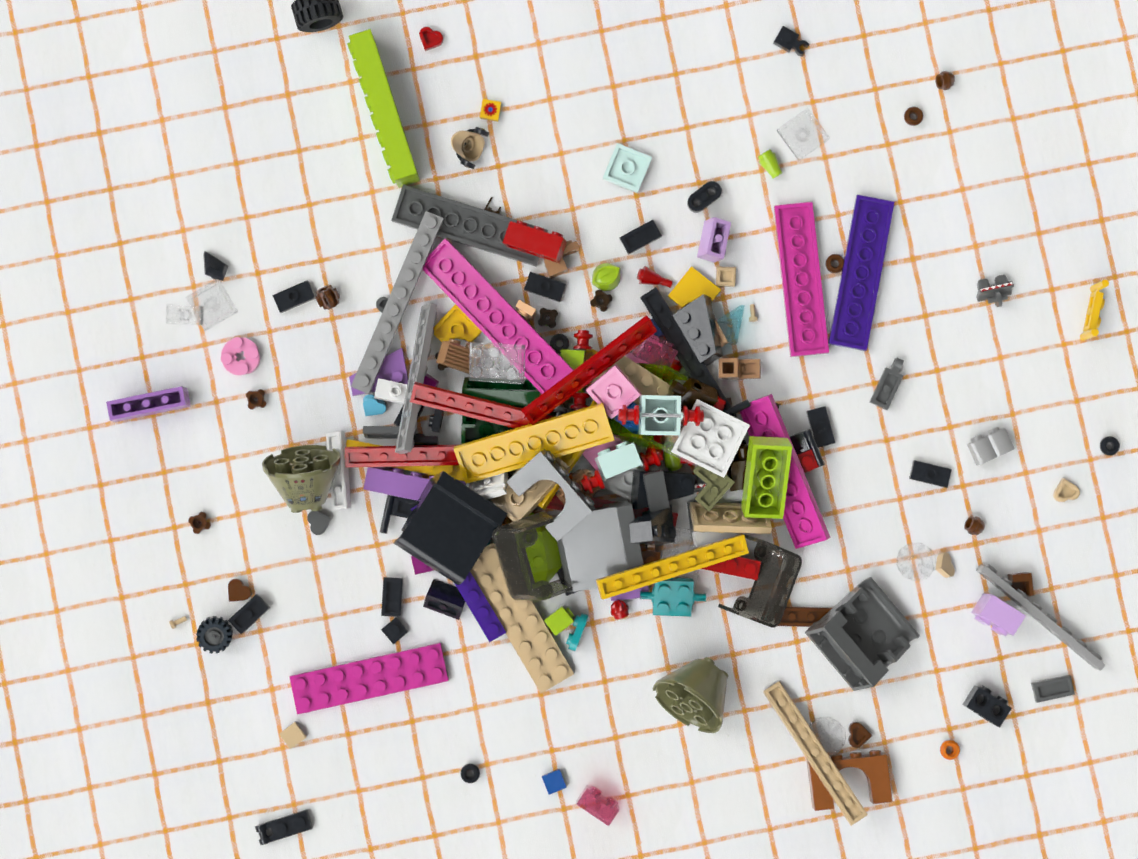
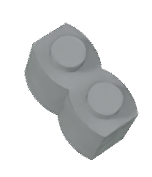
(991, 446)

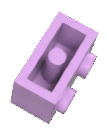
(714, 239)

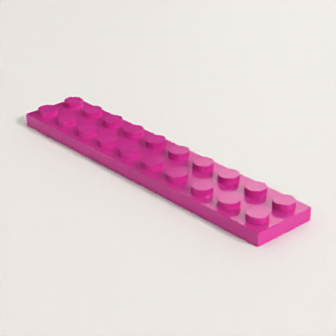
(494, 314)

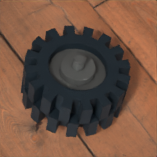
(214, 634)

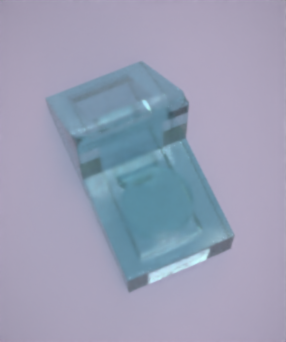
(733, 318)

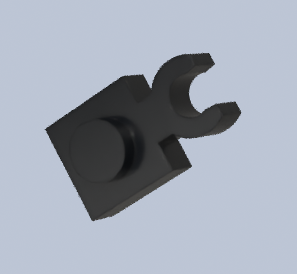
(788, 40)

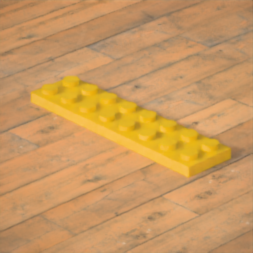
(518, 446)

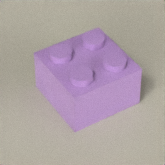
(998, 614)

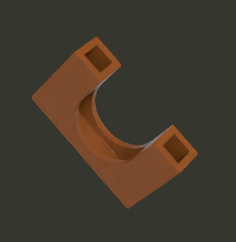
(874, 767)

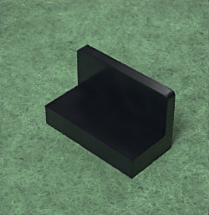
(444, 599)

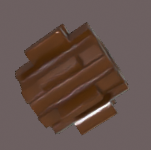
(327, 297)

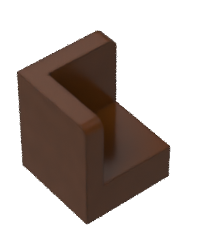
(1022, 581)

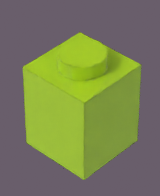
(559, 620)

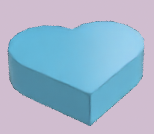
(373, 406)

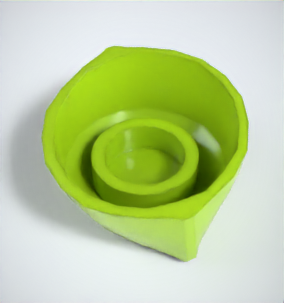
(606, 277)

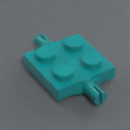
(673, 597)

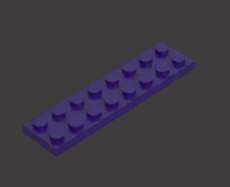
(861, 273)

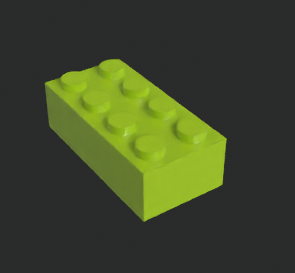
(766, 477)

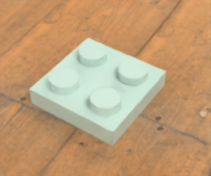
(627, 168)

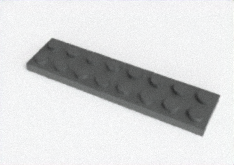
(461, 222)

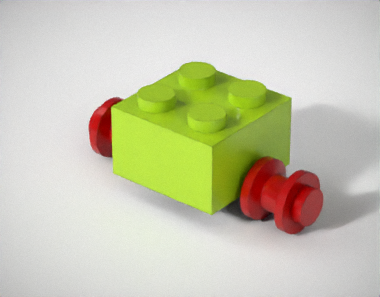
(575, 359)

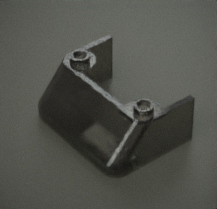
(510, 547)
(774, 584)

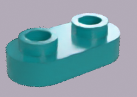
(579, 623)

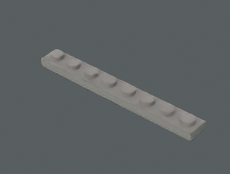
(417, 372)
(1047, 621)

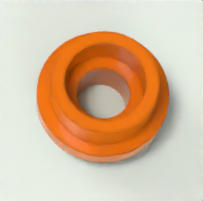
(955, 752)

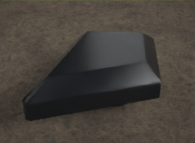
(214, 267)

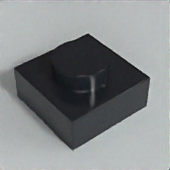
(394, 630)

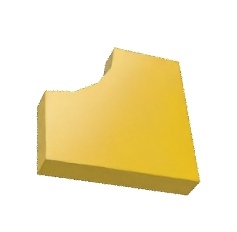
(691, 287)
(456, 326)

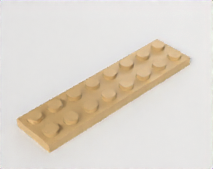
(522, 625)

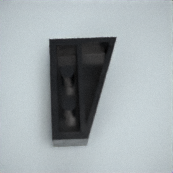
(677, 486)
(653, 528)

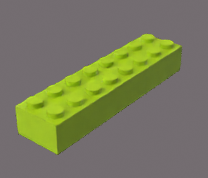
(382, 104)

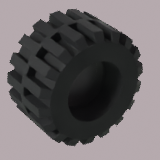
(316, 14)

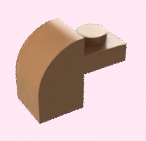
(555, 269)
(739, 368)

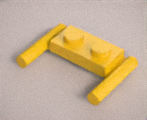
(1095, 304)

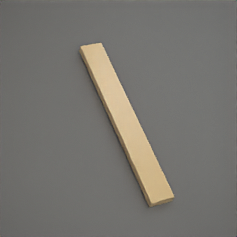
(815, 753)

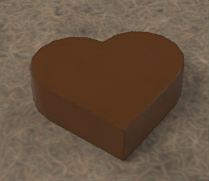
(238, 591)
(858, 734)

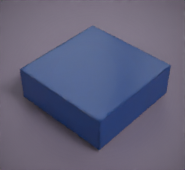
(554, 781)

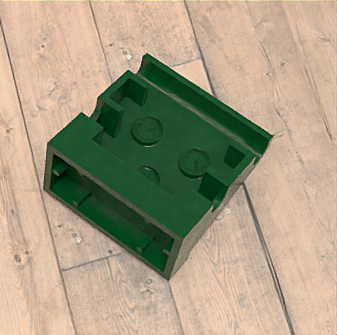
(506, 393)

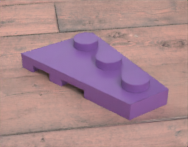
(392, 369)

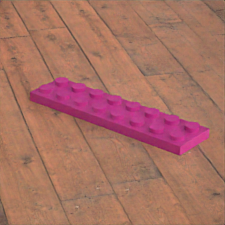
(801, 279)
(800, 510)
(369, 678)

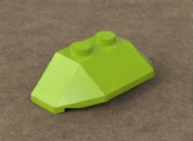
(544, 555)

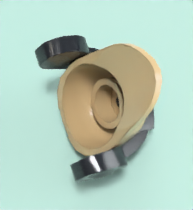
(469, 145)

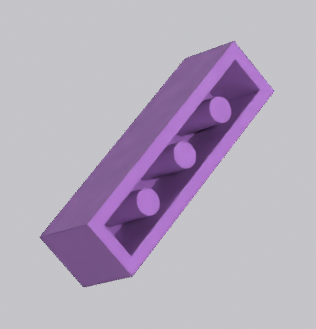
(148, 404)
(395, 482)

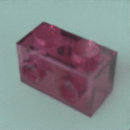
(655, 351)
(598, 805)

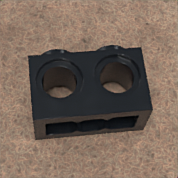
(985, 708)

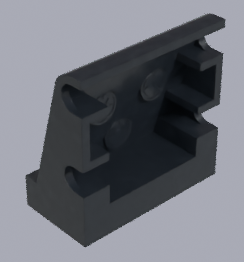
(450, 527)

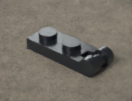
(284, 827)

